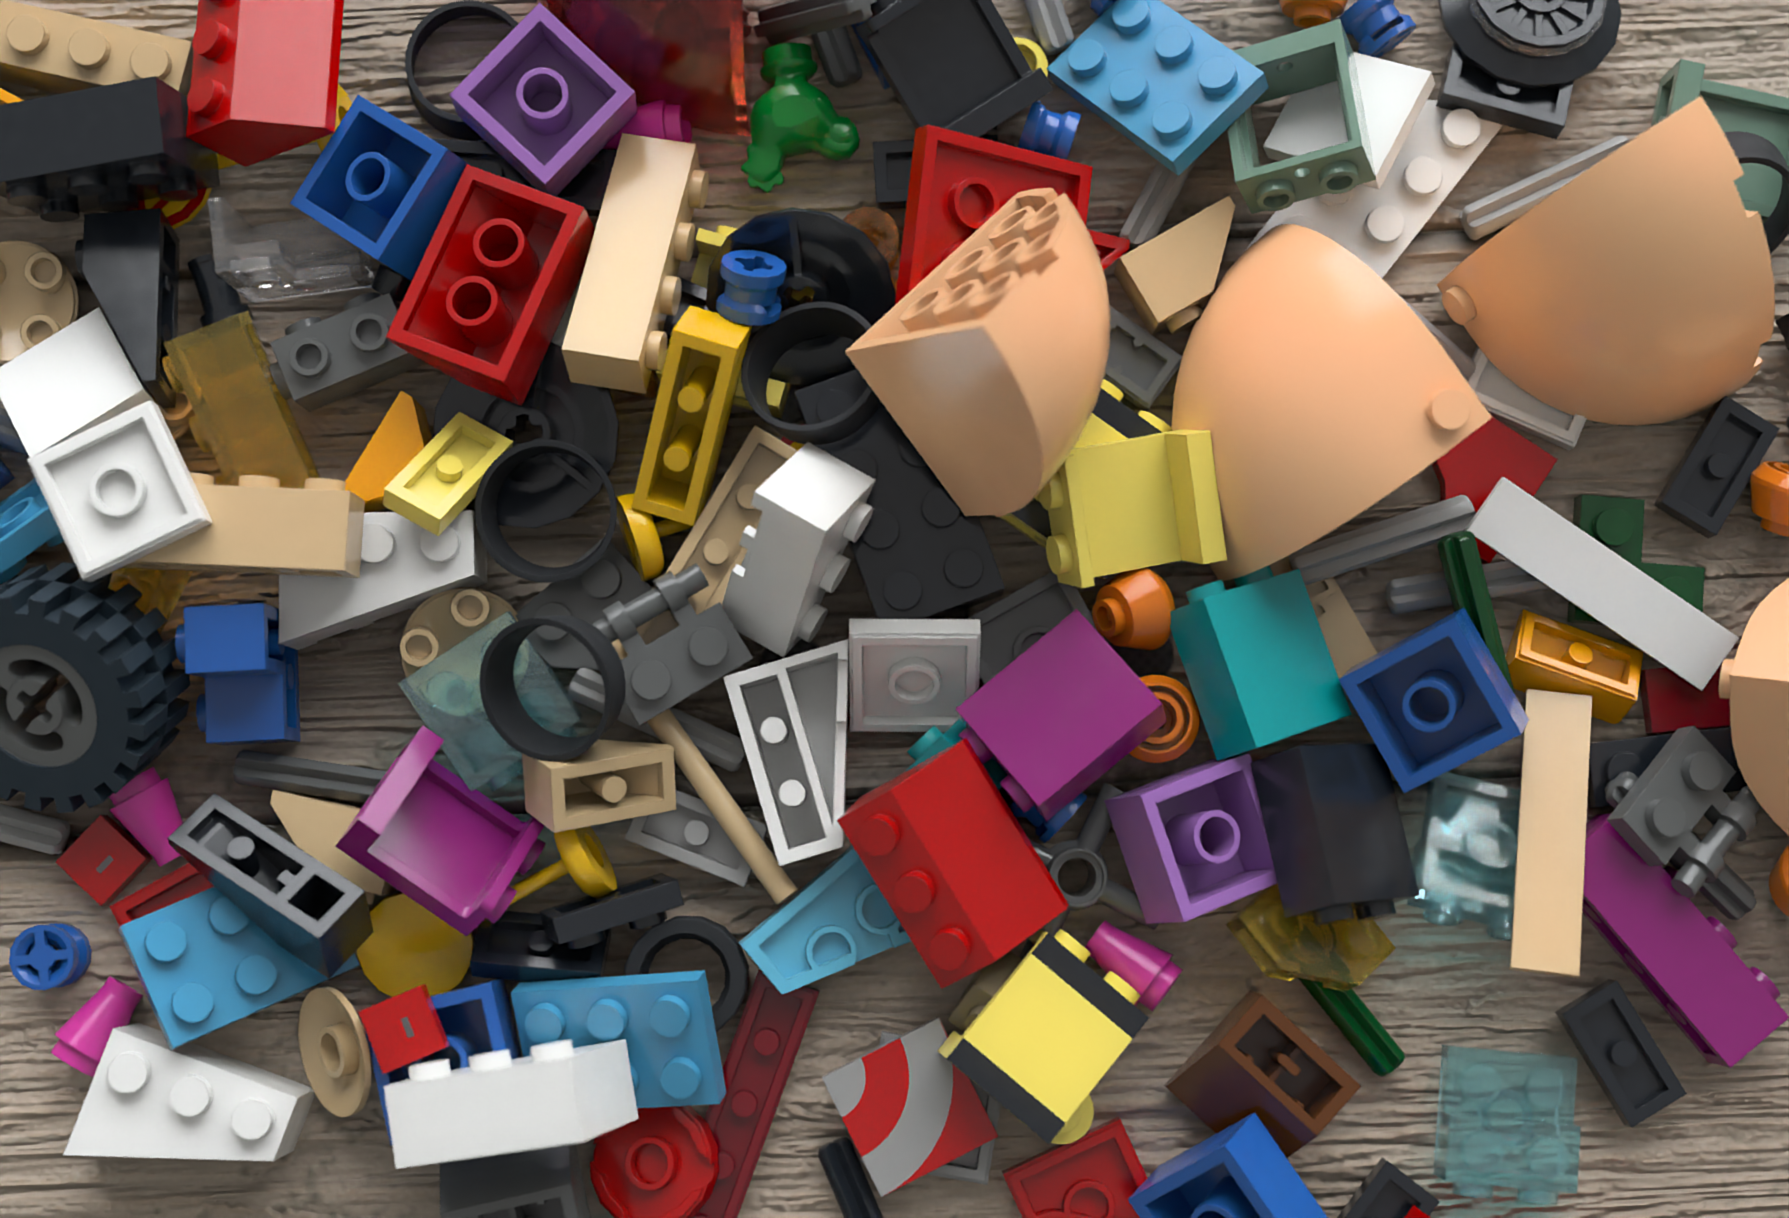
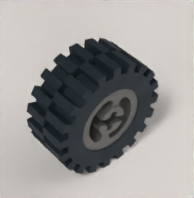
(118, 695)

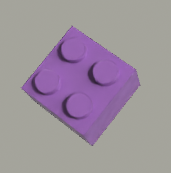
(544, 101)
(1194, 839)

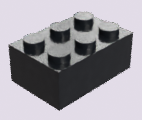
(101, 150)

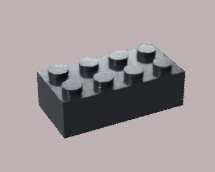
(918, 547)

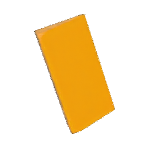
(1573, 661)

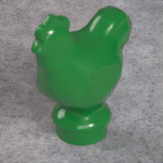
(793, 118)

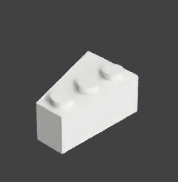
(797, 548)
(397, 573)
(796, 746)
(510, 1103)
(185, 1104)

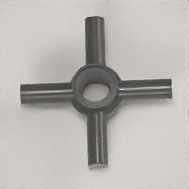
(1098, 886)

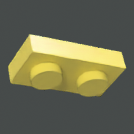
(445, 474)

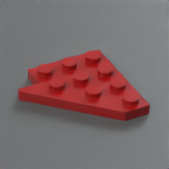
(964, 181)

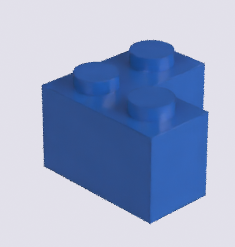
(246, 673)

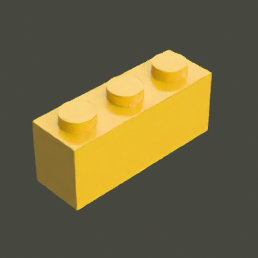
(691, 415)

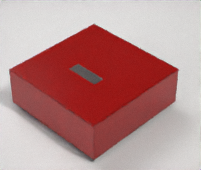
(104, 860)
(404, 1028)

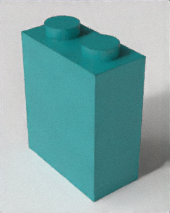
(1256, 661)

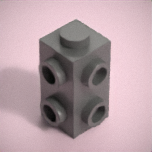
(340, 354)

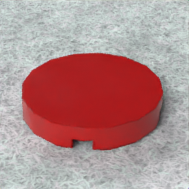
(656, 1165)

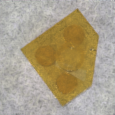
(1296, 948)

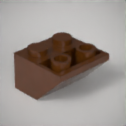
(1263, 1067)

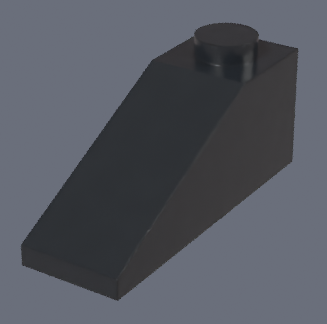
(135, 276)
(276, 884)

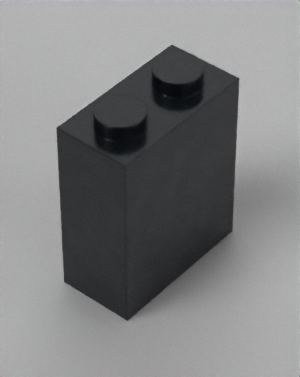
(1334, 832)

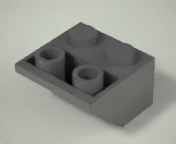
(515, 1185)

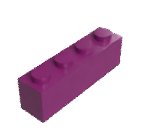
(1676, 950)

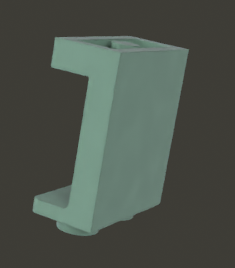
(1734, 110)

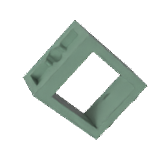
(1314, 59)

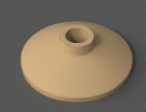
(334, 1051)

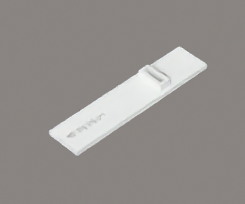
(1601, 583)

